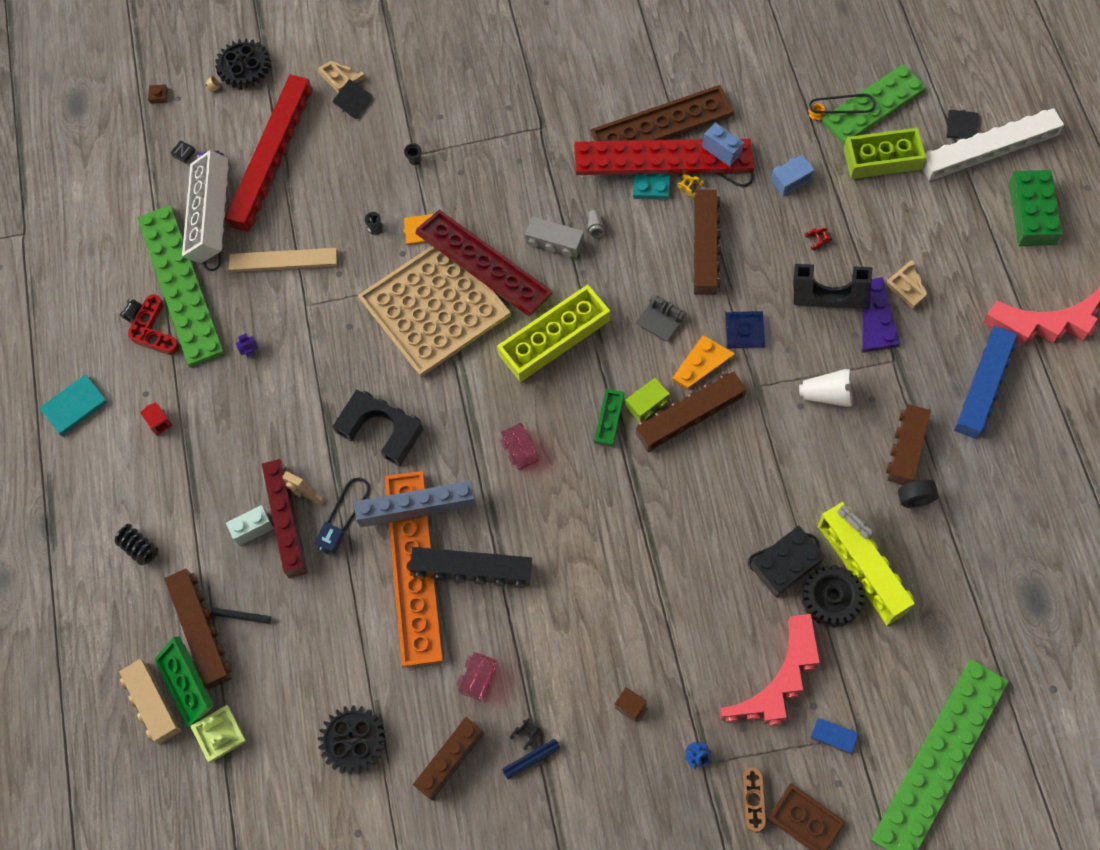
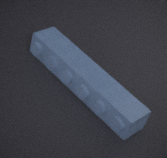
(414, 504)

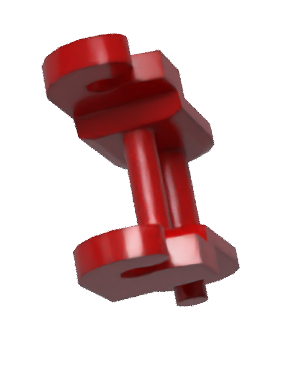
(816, 233)

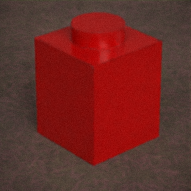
(156, 418)

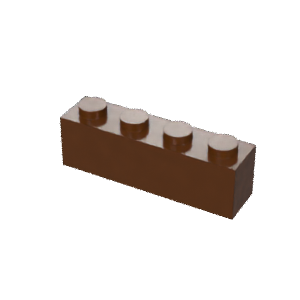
(909, 444)
(448, 758)

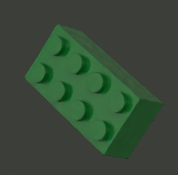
(1035, 208)

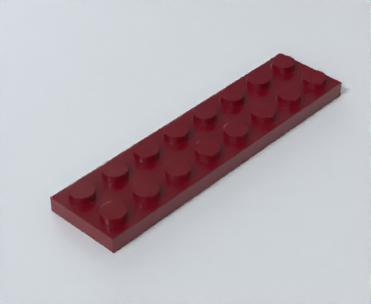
(484, 262)

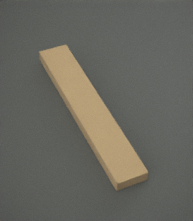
(283, 260)

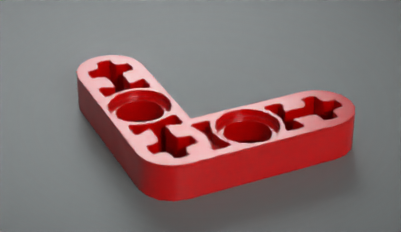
(146, 328)

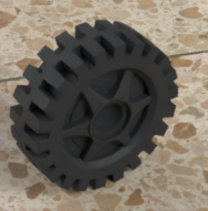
(841, 583)

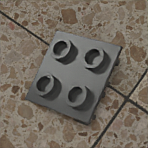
(661, 318)

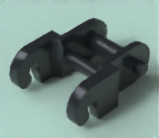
(521, 729)

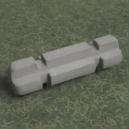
(855, 521)

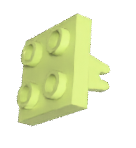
(218, 734)

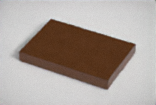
(805, 819)

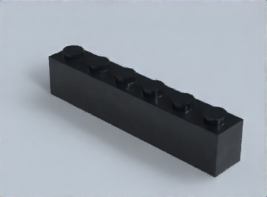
(470, 566)

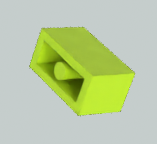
(647, 400)

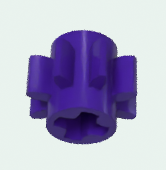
(246, 345)

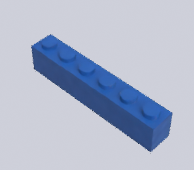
(985, 382)

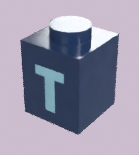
(329, 538)

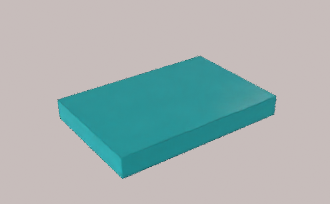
(73, 404)

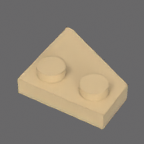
(338, 75)

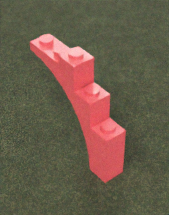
(1076, 320)
(769, 702)

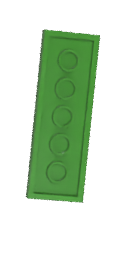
(889, 93)

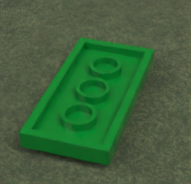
(183, 681)

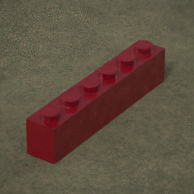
(284, 519)

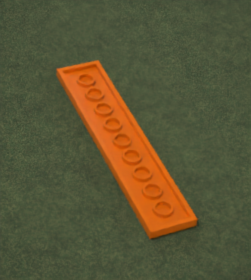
(414, 597)

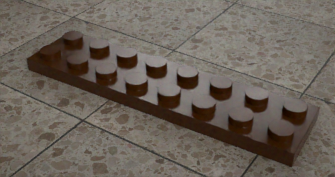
(669, 118)

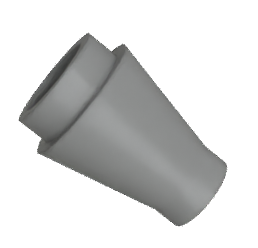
(595, 225)

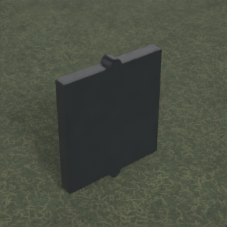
(352, 99)
(962, 124)

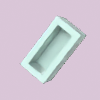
(250, 525)

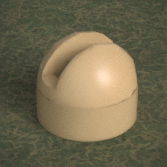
(212, 84)

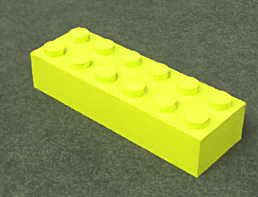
(554, 333)
(861, 557)

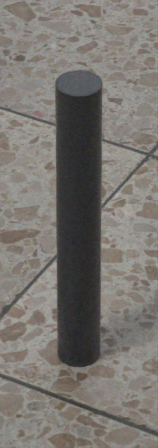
(240, 615)

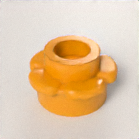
(819, 107)

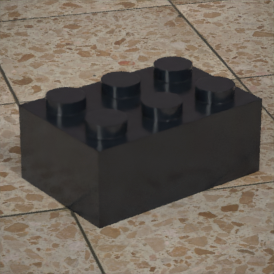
(787, 561)

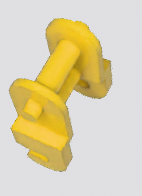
(695, 180)

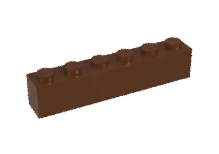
(705, 242)
(690, 411)
(198, 629)

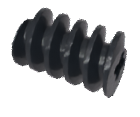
(135, 545)

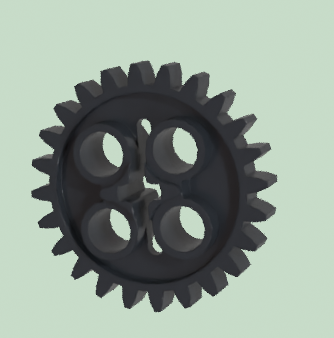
(231, 70)
(350, 759)

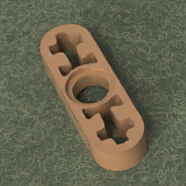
(749, 816)

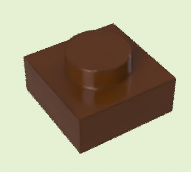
(158, 93)

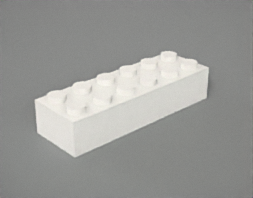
(205, 207)

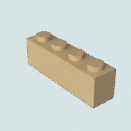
(149, 701)

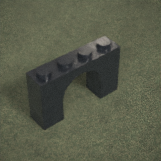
(811, 293)
(364, 407)

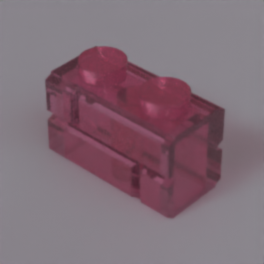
(519, 446)
(477, 676)

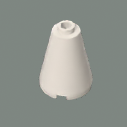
(829, 388)

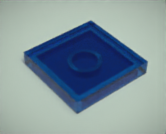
(745, 329)

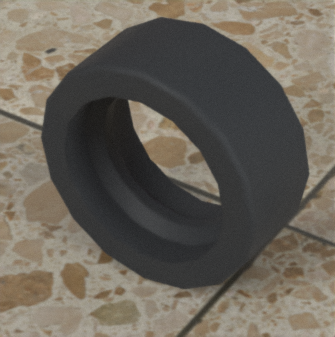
(918, 493)

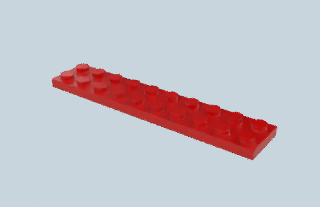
(654, 158)

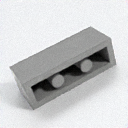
(554, 237)

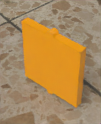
(411, 225)

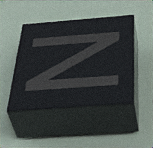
(182, 151)

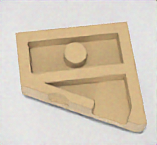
(907, 285)
(301, 488)

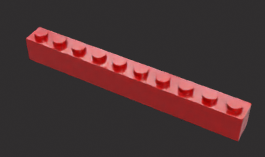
(268, 153)

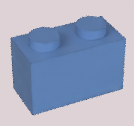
(722, 144)
(792, 175)

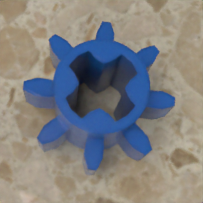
(698, 755)

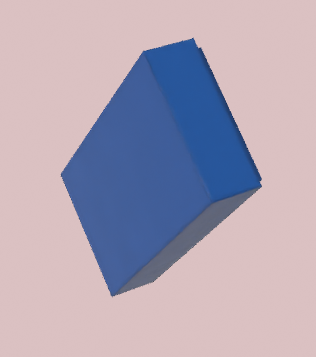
(834, 735)

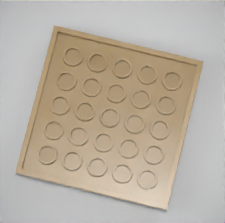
(432, 309)

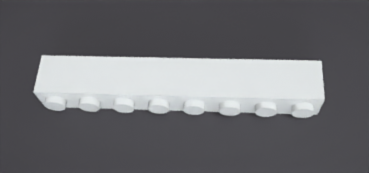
(992, 144)

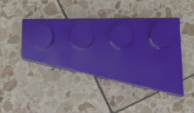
(878, 321)

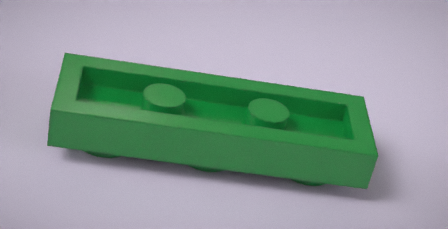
(609, 417)

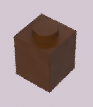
(631, 705)

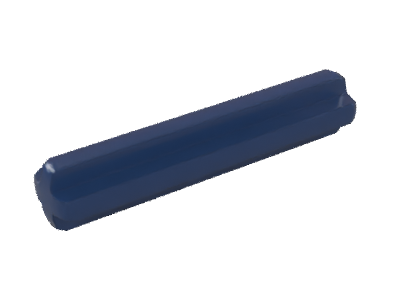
(531, 758)

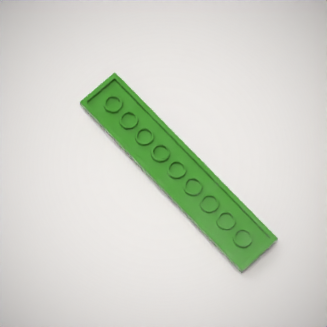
(180, 287)
(940, 759)

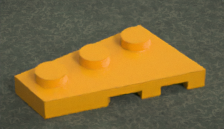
(700, 362)

